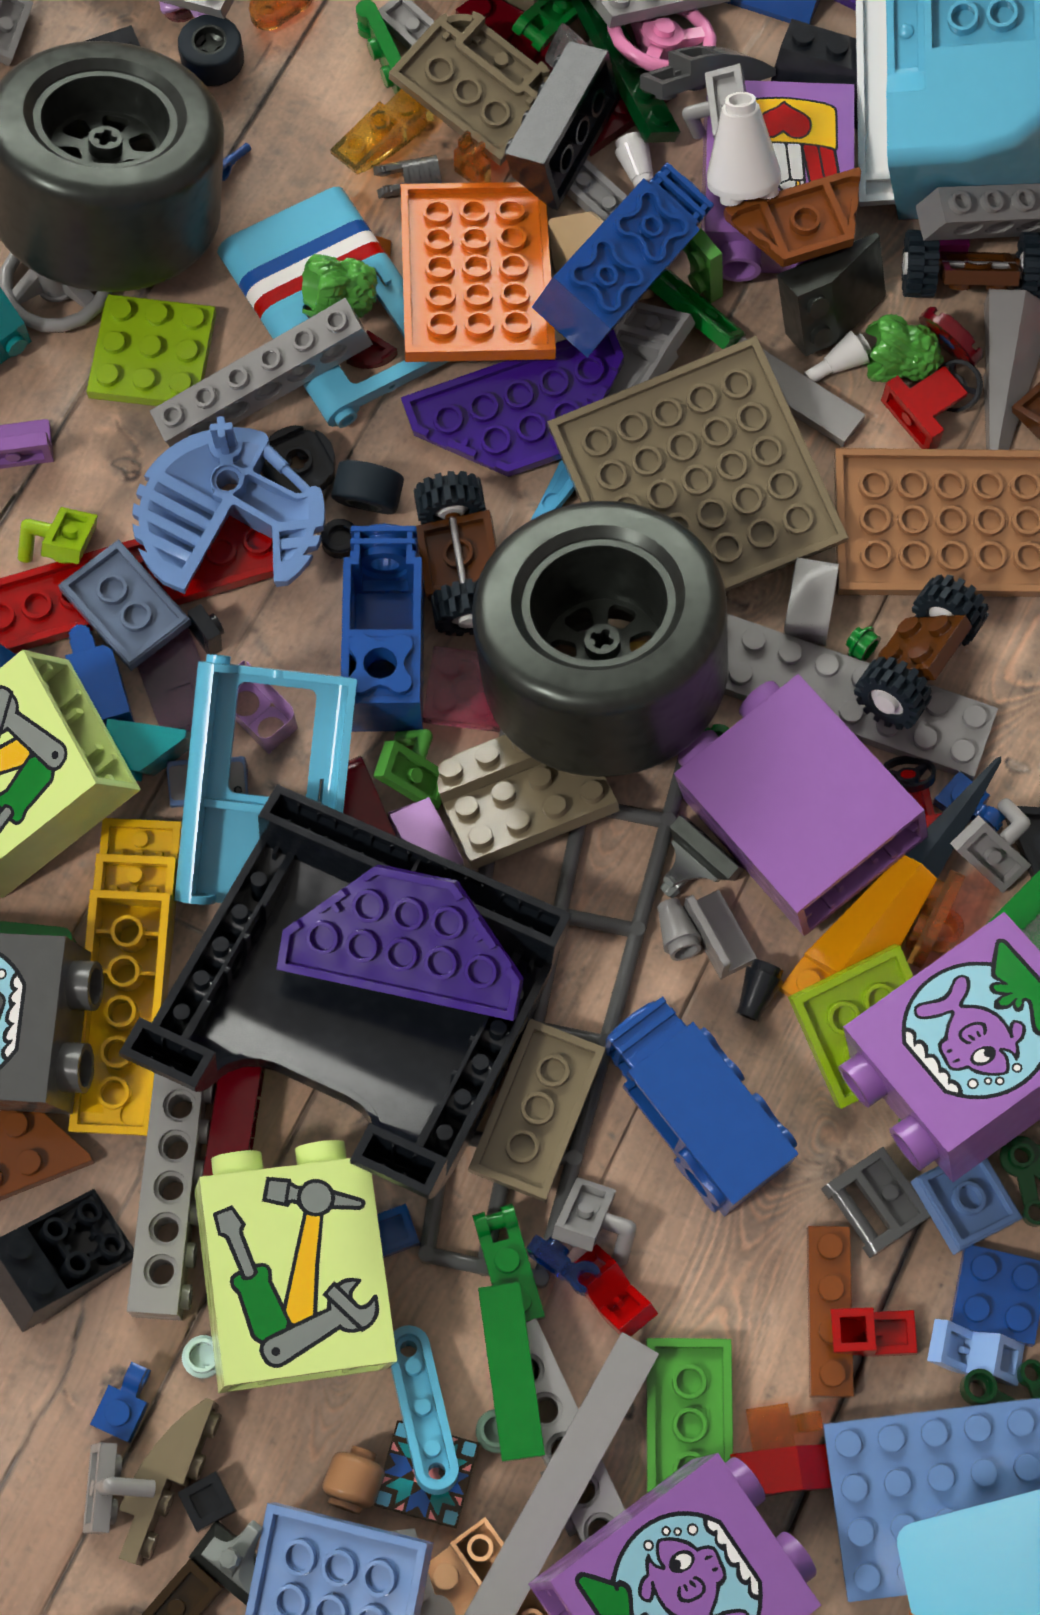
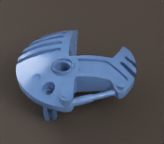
(187, 508)

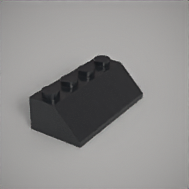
(817, 56)
(563, 123)

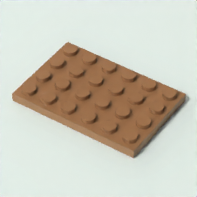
(938, 515)

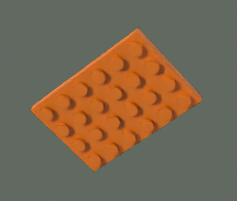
(473, 272)

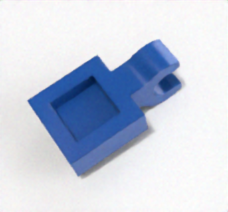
(955, 788)
(121, 1409)

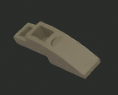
(172, 1459)

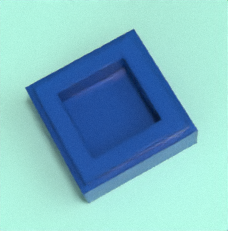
(396, 1231)

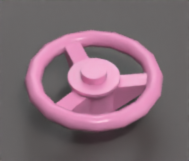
(662, 35)

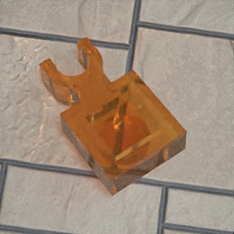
(471, 161)

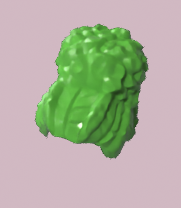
(332, 280)
(902, 350)

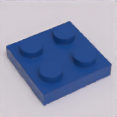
(998, 1294)

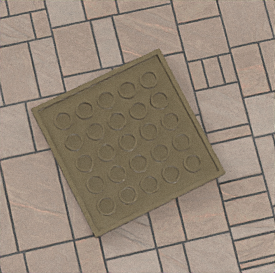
(711, 453)

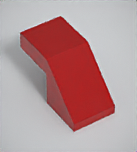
(614, 1295)
(873, 1333)
(789, 1468)

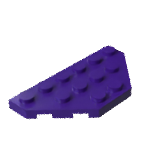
(504, 409)
(408, 940)

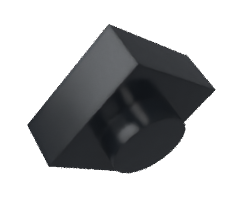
(206, 629)
(207, 1501)

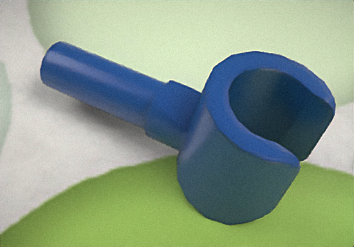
(230, 160)

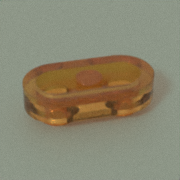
(280, 12)

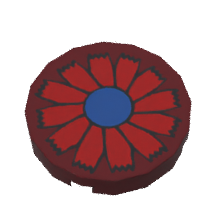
(951, 336)

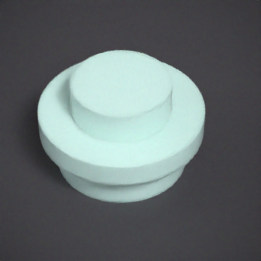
(199, 1357)

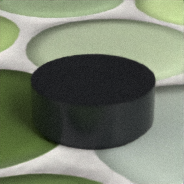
(337, 538)

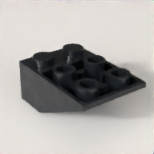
(60, 1258)

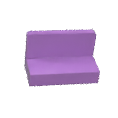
(25, 443)

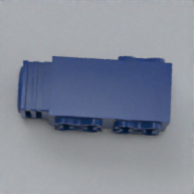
(623, 258)
(384, 627)
(697, 1103)

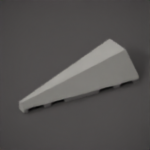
(1011, 359)

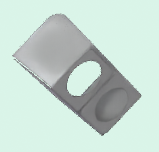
(811, 600)

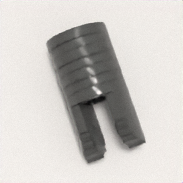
(414, 172)

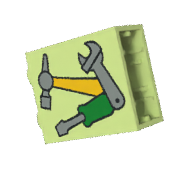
(54, 765)
(293, 1268)

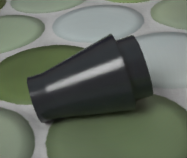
(759, 988)

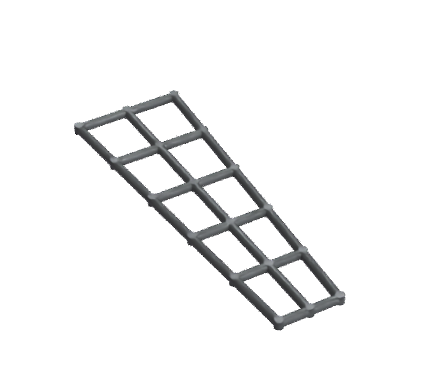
(635, 933)

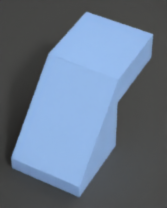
(967, 1350)

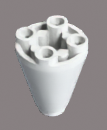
(742, 154)

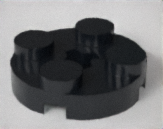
(307, 445)

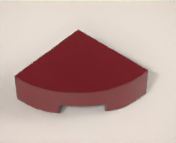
(374, 356)

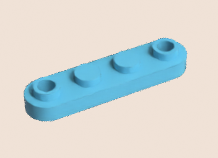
(423, 1412)

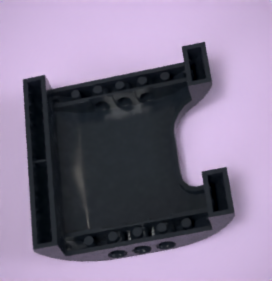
(401, 1062)

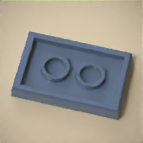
(124, 605)

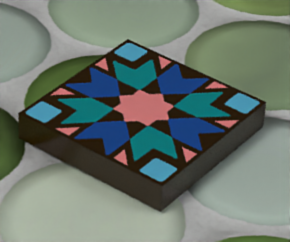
(403, 1494)

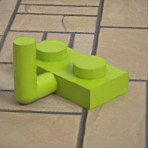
(63, 539)

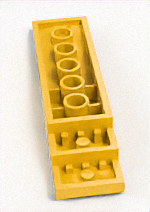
(133, 941)

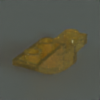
(382, 132)

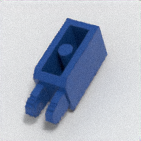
(99, 675)

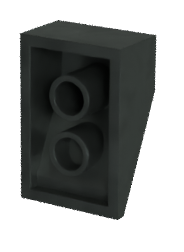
(831, 294)

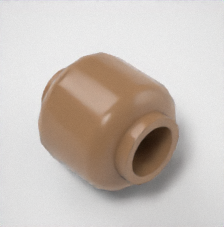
(353, 1480)

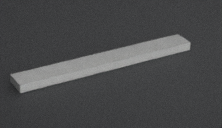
(564, 1479)

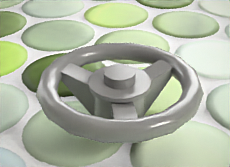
(35, 284)

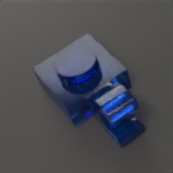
(553, 1257)

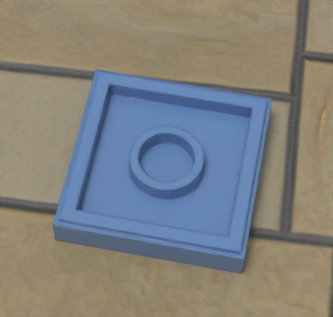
(967, 1208)

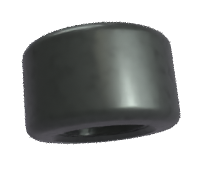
(108, 165)
(606, 705)

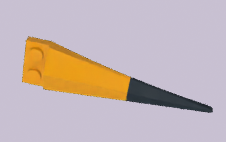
(893, 901)

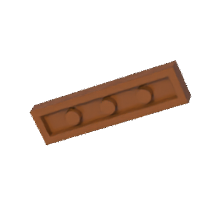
(828, 1289)

